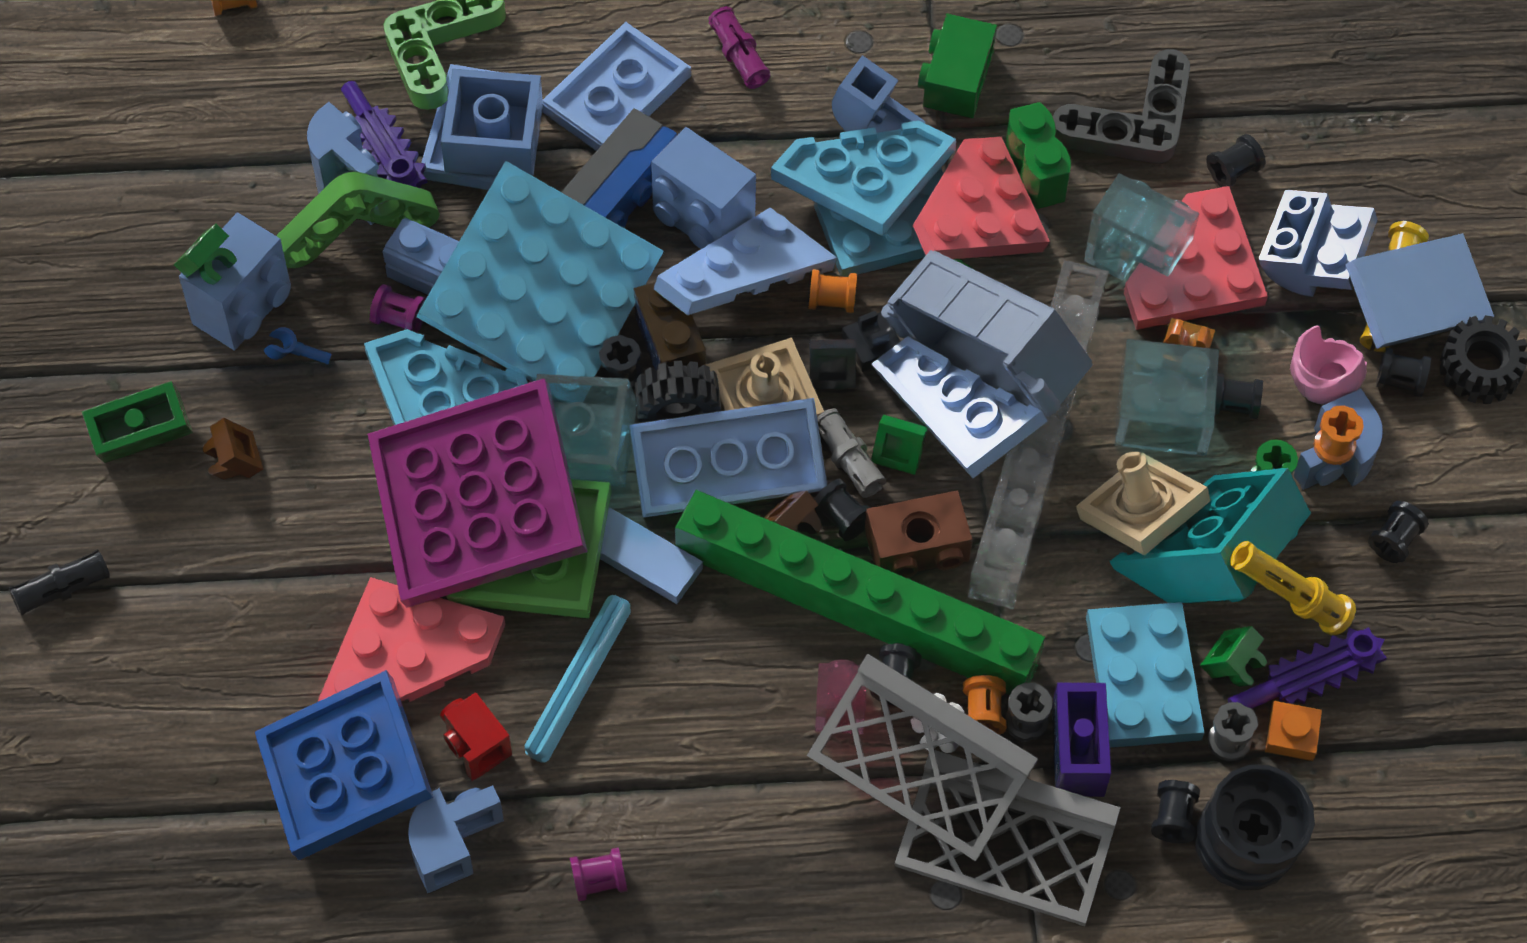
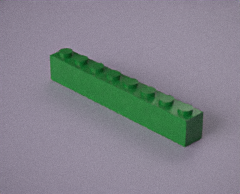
(856, 592)

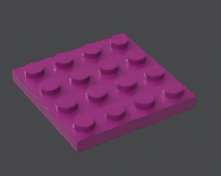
(476, 493)

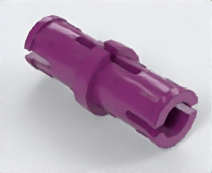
(739, 47)

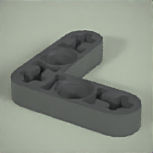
(1149, 124)

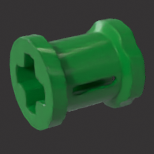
(1276, 455)

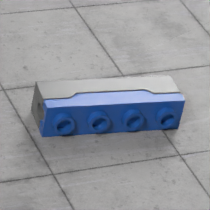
(621, 169)

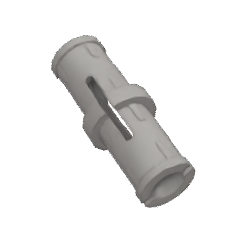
(849, 453)

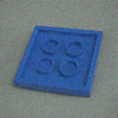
(343, 765)

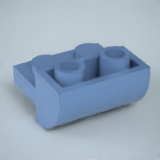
(337, 146)
(1314, 242)

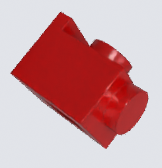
(475, 735)

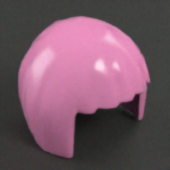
(1326, 367)

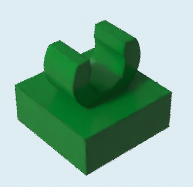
(202, 254)
(899, 444)
(1232, 653)

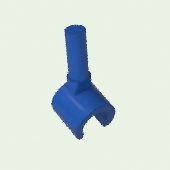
(294, 347)

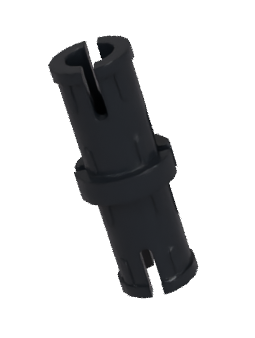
(59, 582)

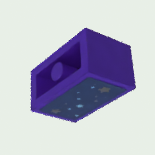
(1081, 738)

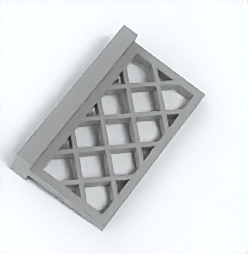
(942, 718)
(1031, 802)

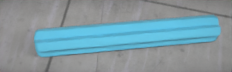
(577, 679)

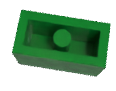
(958, 65)
(137, 422)

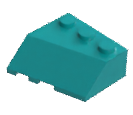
(1196, 556)

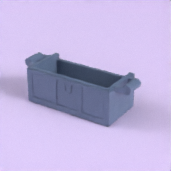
(989, 331)

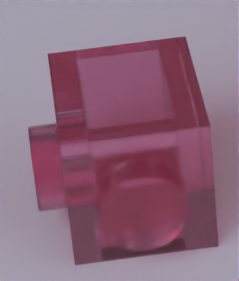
(831, 687)

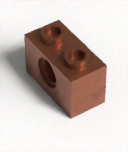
(934, 517)

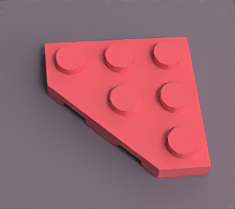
(980, 206)
(1211, 276)
(414, 644)

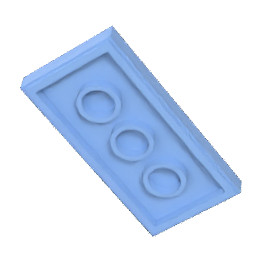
(729, 456)

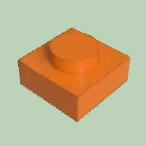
(1293, 730)

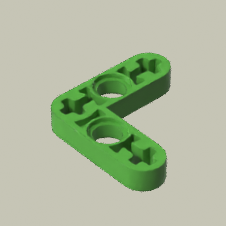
(426, 33)
(345, 200)

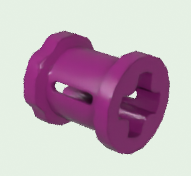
(386, 300)
(598, 874)

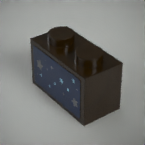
(666, 329)

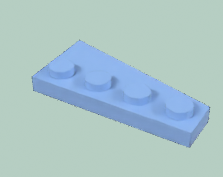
(743, 261)
(956, 405)

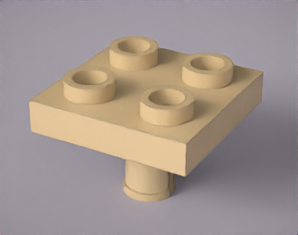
(764, 377)
(1143, 502)

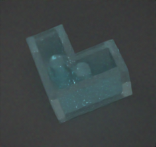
(1138, 226)

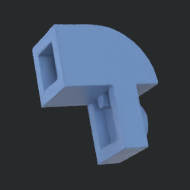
(866, 102)
(1313, 470)
(438, 832)

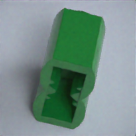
(1038, 154)

